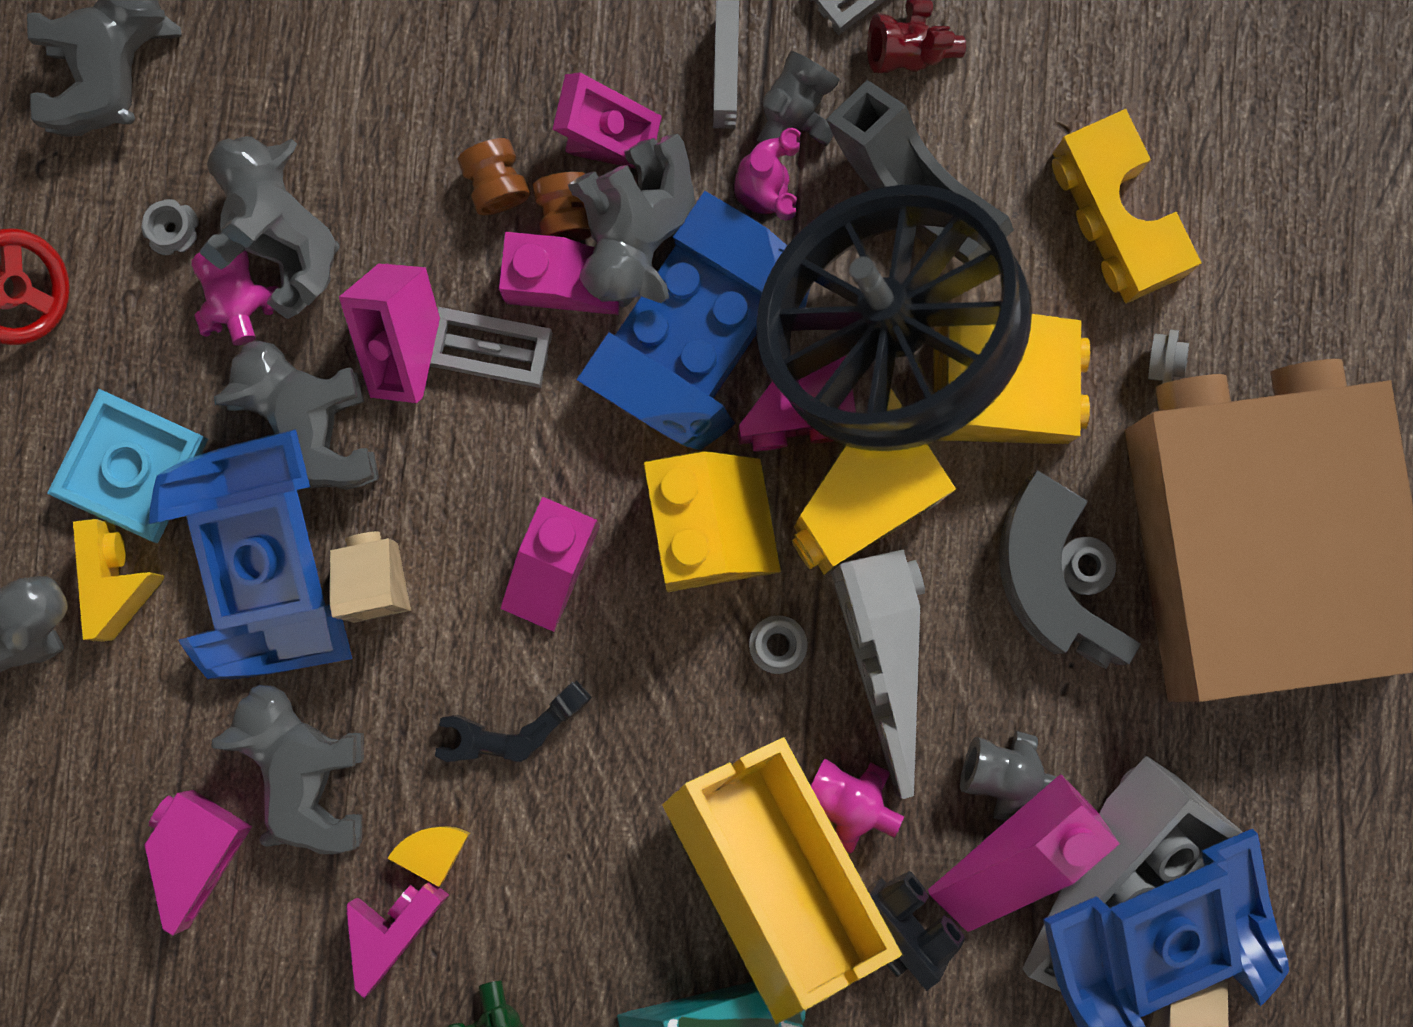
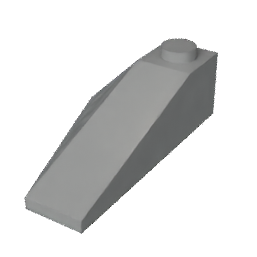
(884, 627)
(1160, 838)

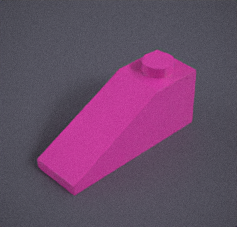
(1026, 858)

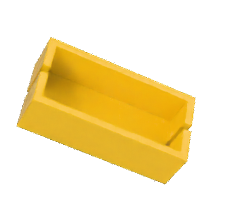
(780, 879)

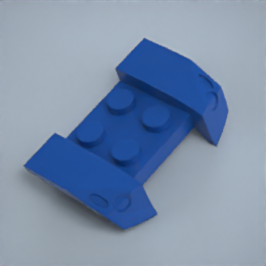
(681, 351)
(252, 559)
(1170, 940)

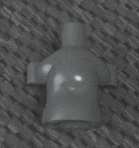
(795, 98)
(1003, 773)

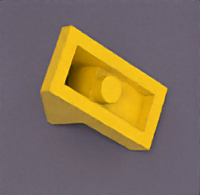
(104, 596)

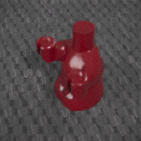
(911, 43)

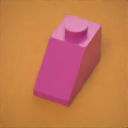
(546, 274)
(393, 329)
(549, 563)
(189, 854)

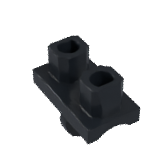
(922, 950)

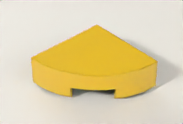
(430, 852)

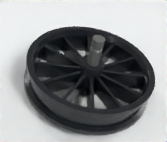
(894, 316)

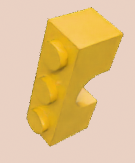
(1135, 252)

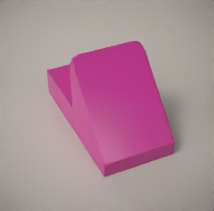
(601, 120)
(379, 944)

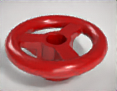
(23, 293)

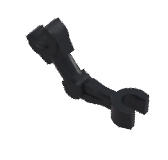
(512, 746)

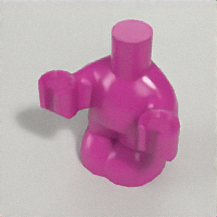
(764, 180)
(229, 298)
(854, 802)

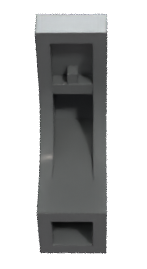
(888, 151)
(1034, 576)

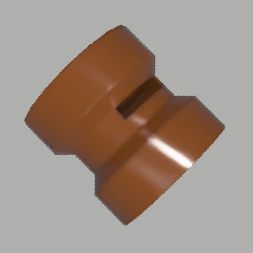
(495, 180)
(562, 211)

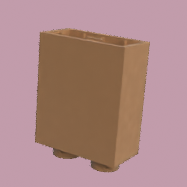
(1275, 533)

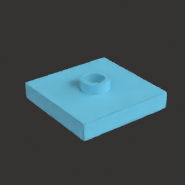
(117, 462)

